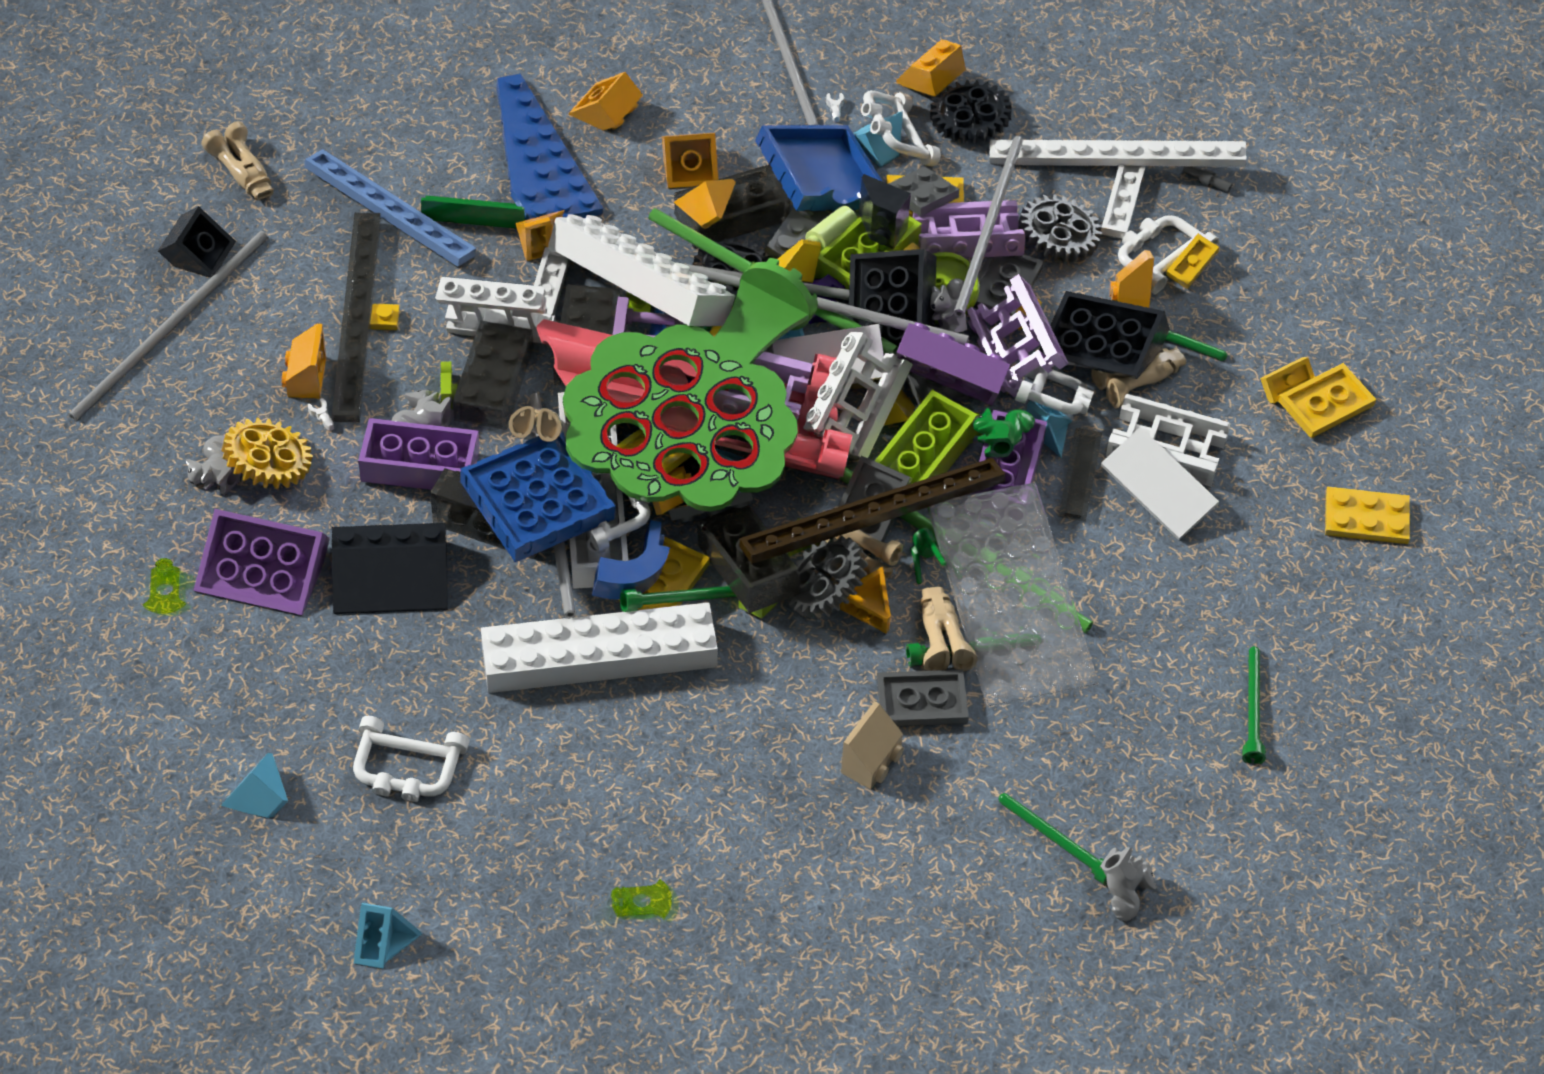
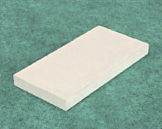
(829, 344)
(1159, 483)

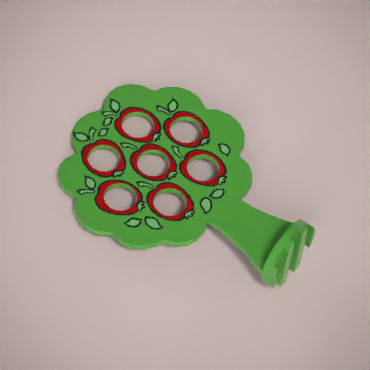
(764, 310)

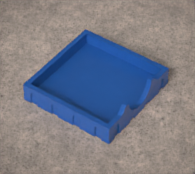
(816, 164)
(536, 496)

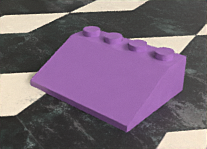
(261, 562)

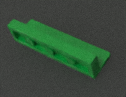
(472, 211)

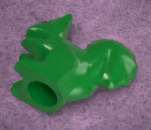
(1002, 434)

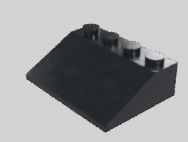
(895, 286)
(1108, 334)
(389, 568)

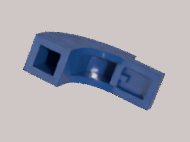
(637, 574)

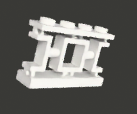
(491, 302)
(876, 402)
(1179, 423)

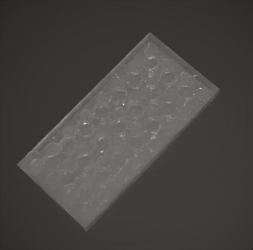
(1012, 595)

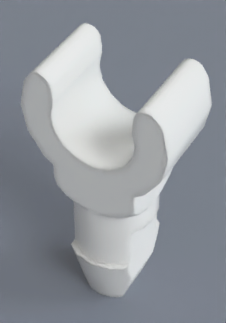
(835, 106)
(322, 414)

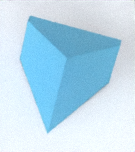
(875, 146)
(1056, 425)
(260, 791)
(381, 935)

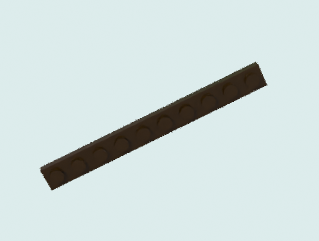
(871, 510)

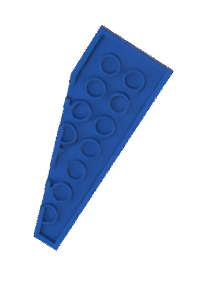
(539, 164)

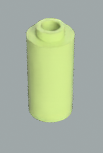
(832, 226)

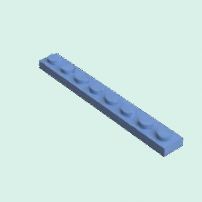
(391, 208)

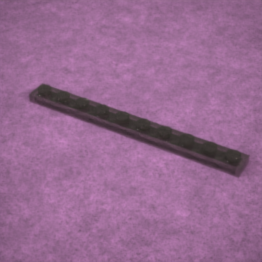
(356, 318)

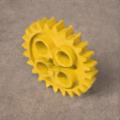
(267, 453)

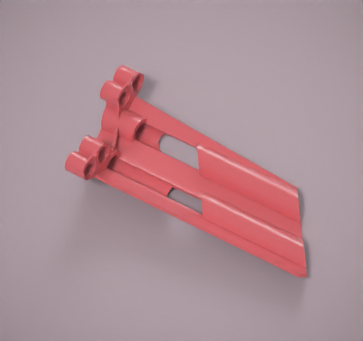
(810, 453)

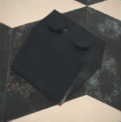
(883, 211)
(197, 243)

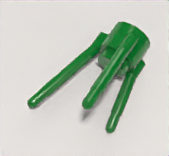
(927, 546)

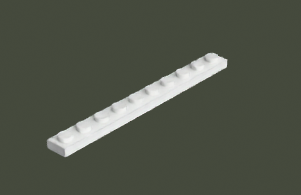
(1123, 152)

